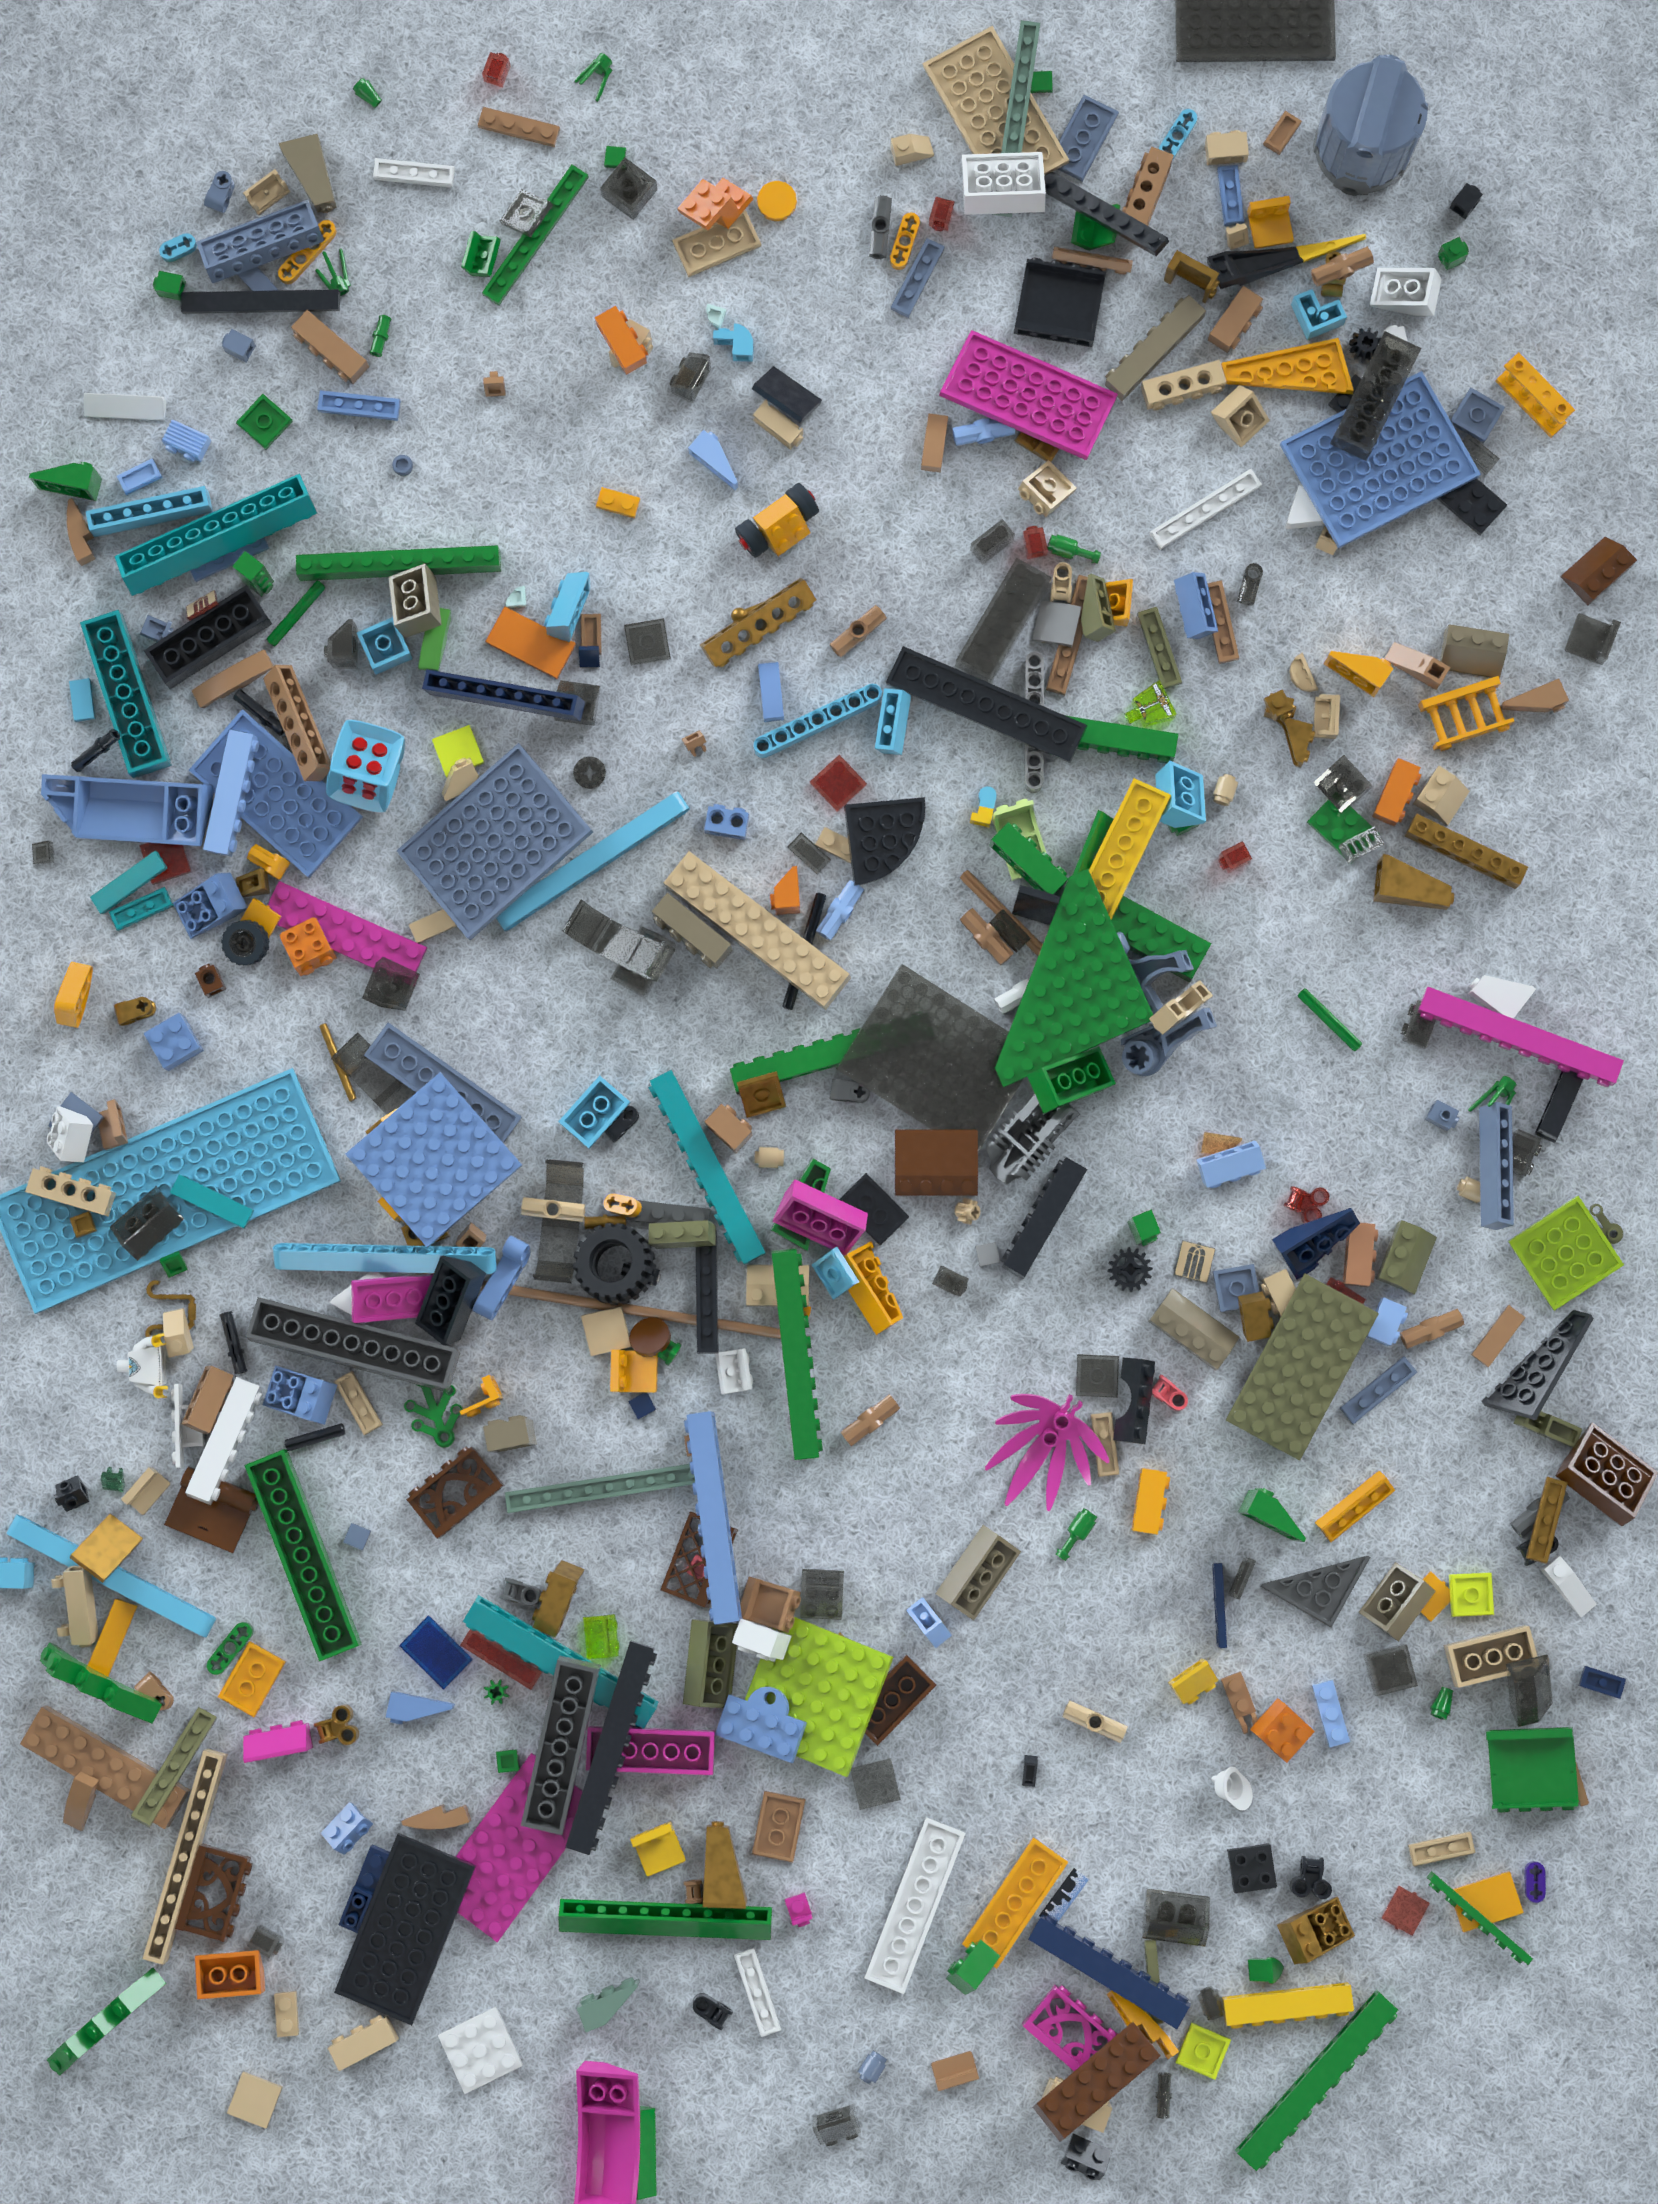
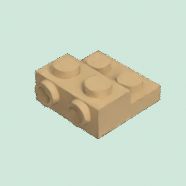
(1046, 489)

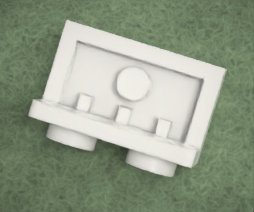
(734, 1371)

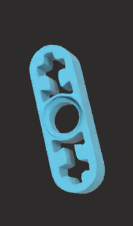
(1177, 126)

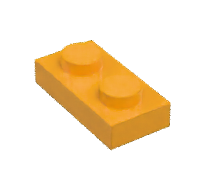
(618, 502)

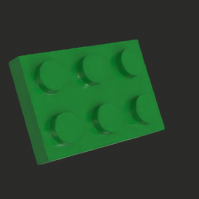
(1338, 826)

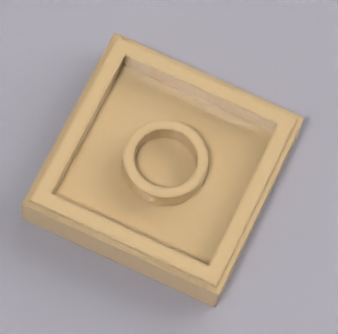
(606, 1330)
(254, 2099)

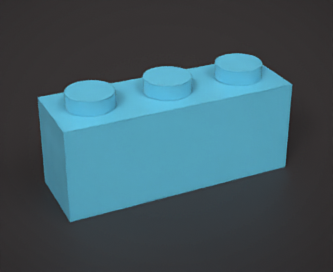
(892, 721)

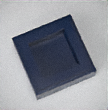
(589, 656)
(642, 1405)

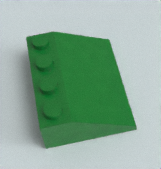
(1269, 1512)

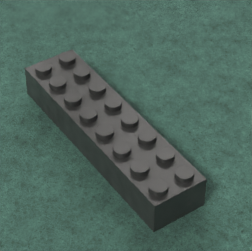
(560, 1745)

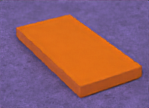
(529, 643)

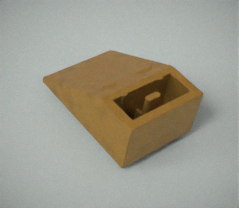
(1315, 1931)

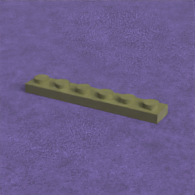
(173, 1767)

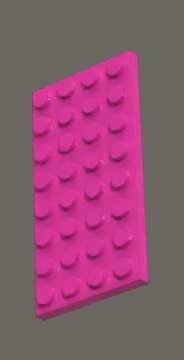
(1028, 395)
(509, 1857)

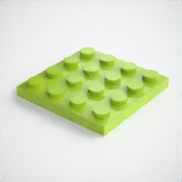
(1565, 1252)

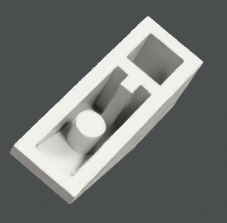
(1568, 1585)

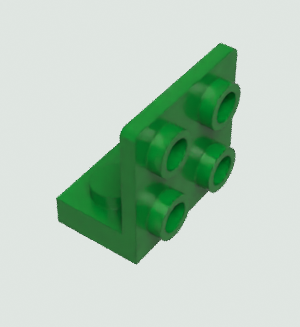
(1090, 234)

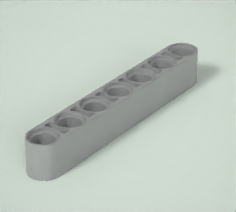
(1037, 693)

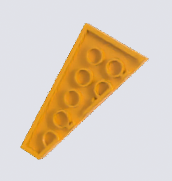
(1304, 367)

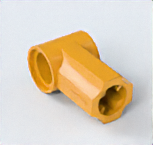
(271, 863)

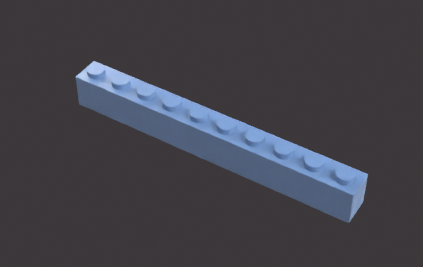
(714, 1518)

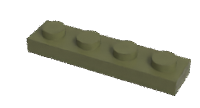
(1159, 647)

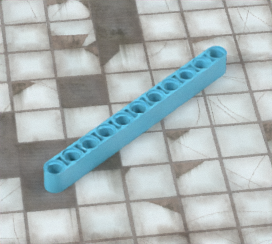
(593, 860)
(376, 1257)
(119, 1581)

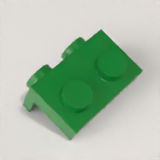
(480, 254)

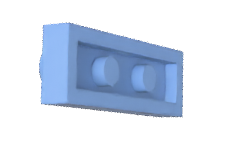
(1330, 1713)

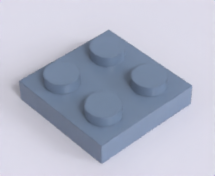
(1477, 415)
(1234, 1283)

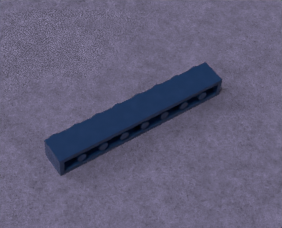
(503, 695)
(1109, 1971)

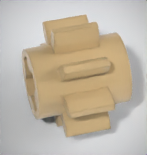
(967, 1211)

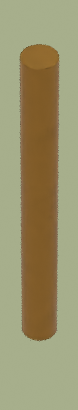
(332, 1050)

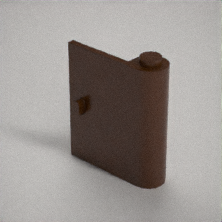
(217, 1523)

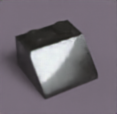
(691, 376)
(343, 647)
(1343, 784)
(390, 985)

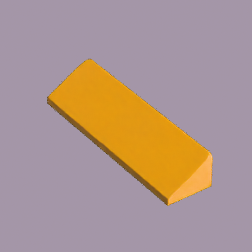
(1355, 1506)
(112, 1636)

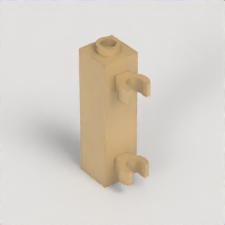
(80, 1606)

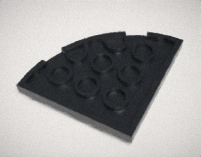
(882, 836)

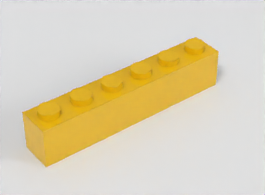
(1288, 2004)

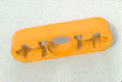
(905, 255)

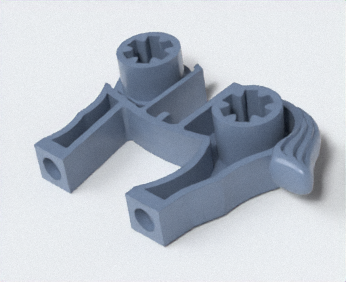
(1149, 1049)

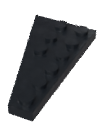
(1540, 1370)

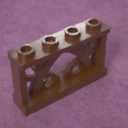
(447, 1520)
(191, 1912)

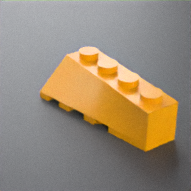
(872, 1289)

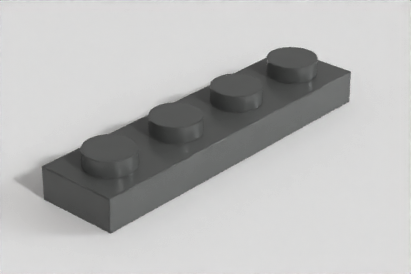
(663, 1213)

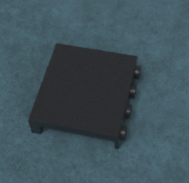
(1059, 302)

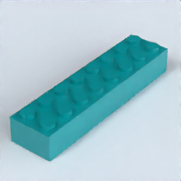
(125, 693)

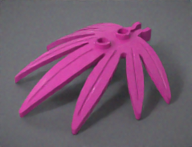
(1054, 1429)

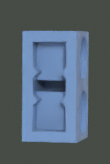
(725, 828)

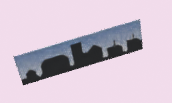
(1065, 1895)

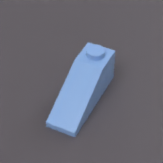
(710, 454)

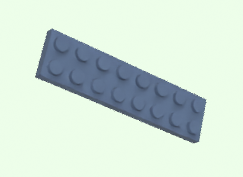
(417, 1066)

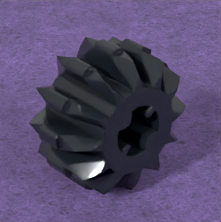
(1362, 350)

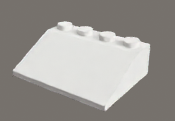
(1003, 183)

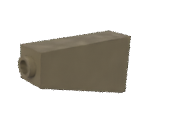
(309, 166)

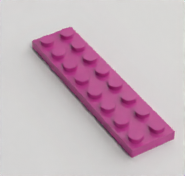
(345, 931)

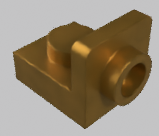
(1279, 705)

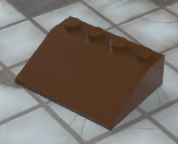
(936, 1162)
(1607, 1475)

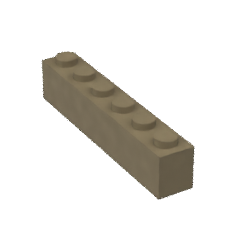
(1155, 347)

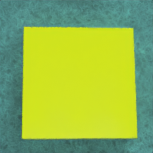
(456, 746)
(1471, 1594)
(1203, 2051)

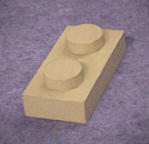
(834, 844)
(286, 2014)

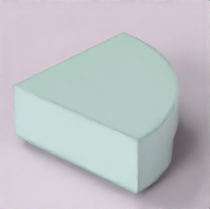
(716, 315)
(517, 598)

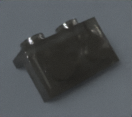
(1417, 1029)

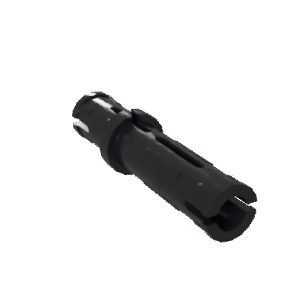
(266, 717)
(100, 746)
(233, 1343)

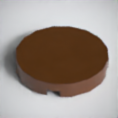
(650, 1337)

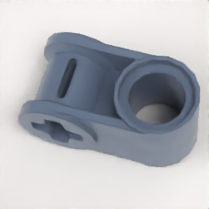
(219, 195)

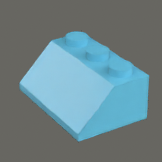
(568, 605)
(1187, 795)
(594, 1112)

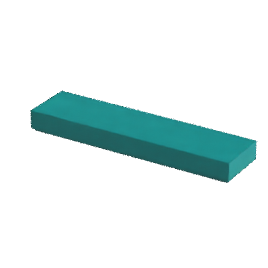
(128, 882)
(211, 1201)

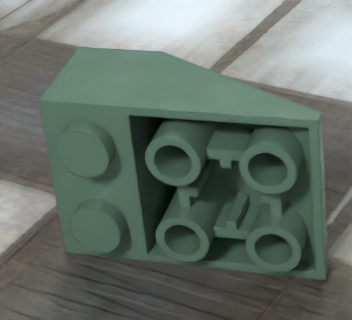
(599, 2009)

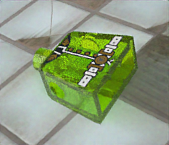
(1151, 707)

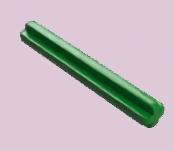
(295, 613)
(1329, 1019)

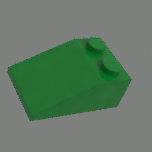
(69, 479)

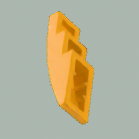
(1132, 2013)

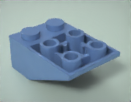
(210, 904)
(299, 1395)

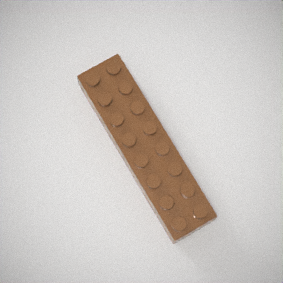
(81, 1750)

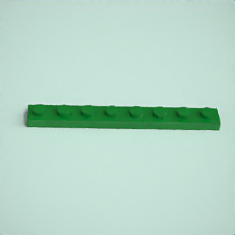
(527, 247)

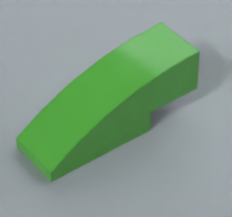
(434, 643)

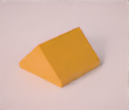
(1120, 600)

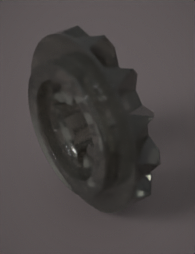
(596, 766)

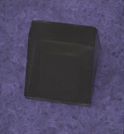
(43, 852)

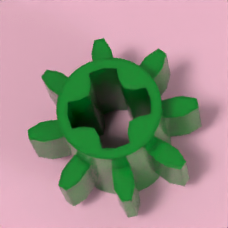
(491, 1694)

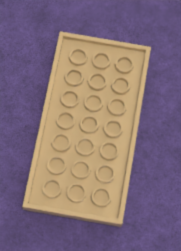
(976, 89)

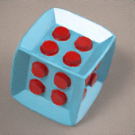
(365, 766)

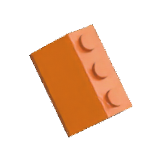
(229, 1974)

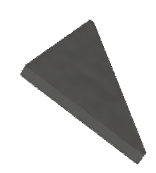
(1321, 1590)

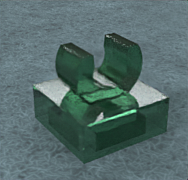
(113, 1481)

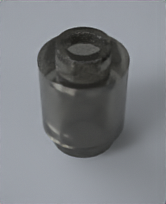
(1210, 2003)

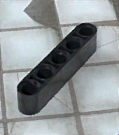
(1559, 1106)

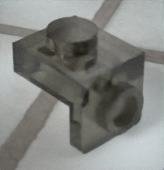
(950, 1281)

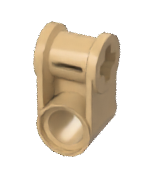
(1061, 587)

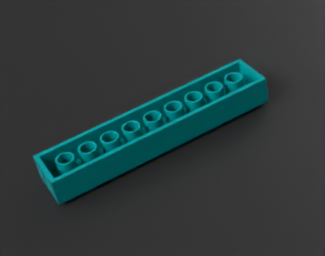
(215, 535)

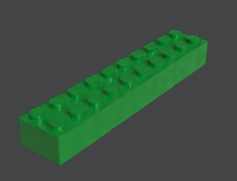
(303, 1555)

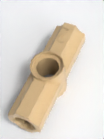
(566, 1211)
(1107, 1726)

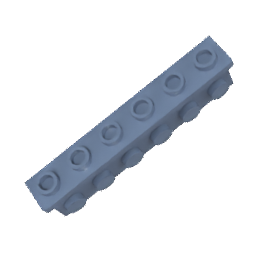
(260, 241)

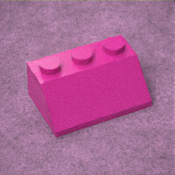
(277, 1741)

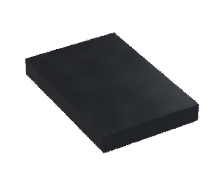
(786, 394)
(1035, 905)
(883, 1212)

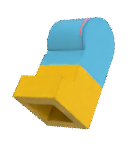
(987, 800)

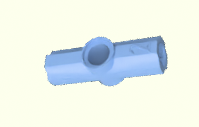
(981, 431)
(840, 910)

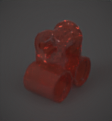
(1306, 1202)

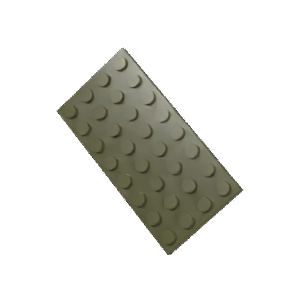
(1302, 1366)

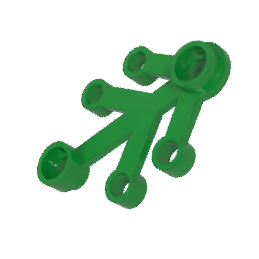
(435, 1413)

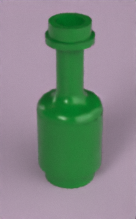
(1068, 548)
(1078, 1530)

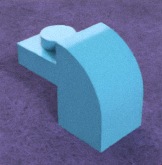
(739, 338)

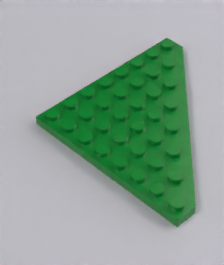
(1078, 988)

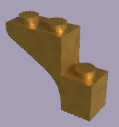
(1297, 735)

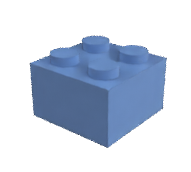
(173, 1041)

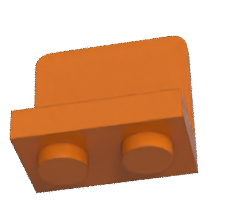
(307, 946)

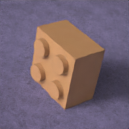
(729, 1128)

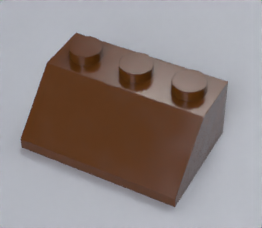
(1598, 569)

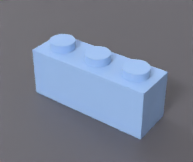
(1231, 1164)

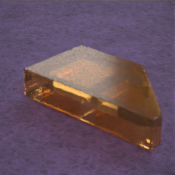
(1216, 1143)

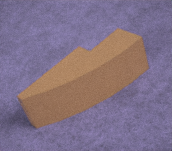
(934, 443)
(79, 534)
(80, 1801)
(438, 1818)

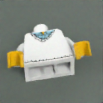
(147, 1365)

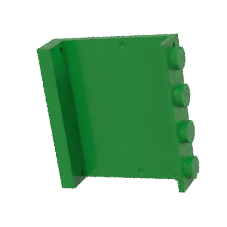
(1533, 1769)

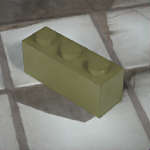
(682, 1234)

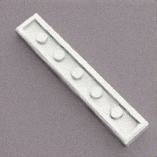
(1205, 509)

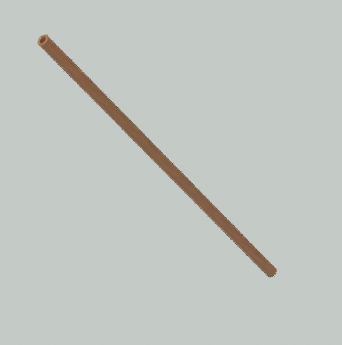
(637, 1310)

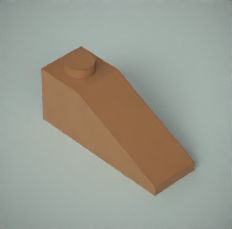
(1541, 699)

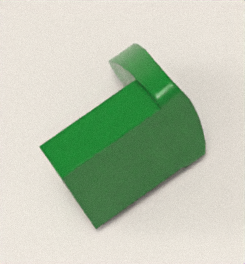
(670, 1353)
(1265, 1969)

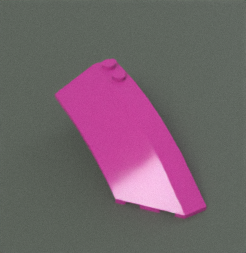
(607, 2134)

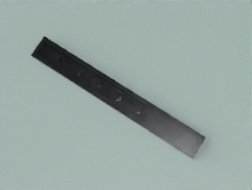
(260, 301)

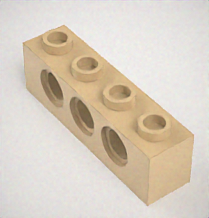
(1210, 371)
(38, 1186)

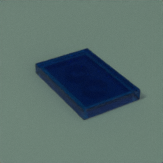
(436, 1652)

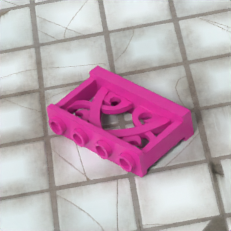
(1042, 2029)

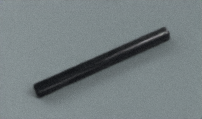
(809, 935)

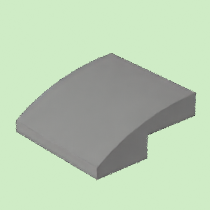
(1056, 623)

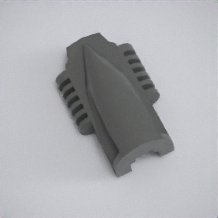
(1026, 1140)

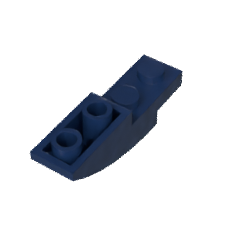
(364, 1888)

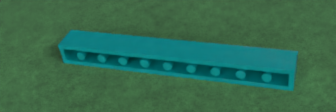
(705, 1163)
(542, 1650)

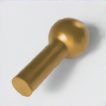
(738, 613)

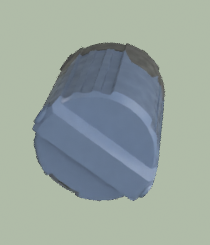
(1370, 126)

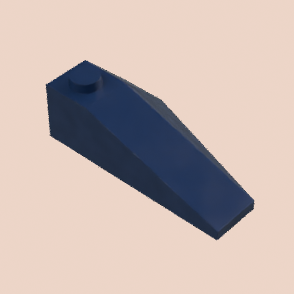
(1309, 1242)

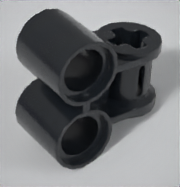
(1311, 1877)

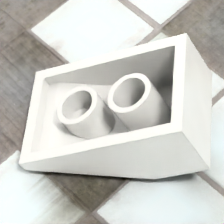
(1406, 290)

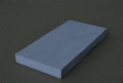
(1086, 135)

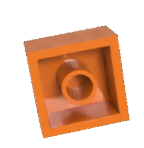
(1282, 1730)

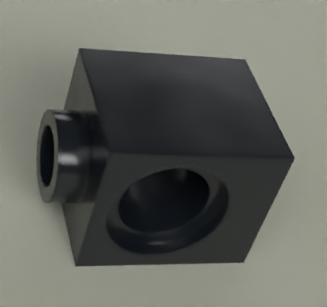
(1466, 200)

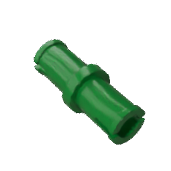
(380, 335)

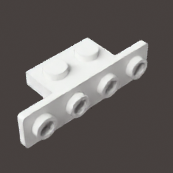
(183, 1435)

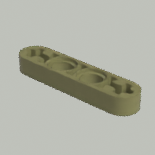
(1152, 1966)

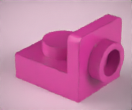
(799, 1909)

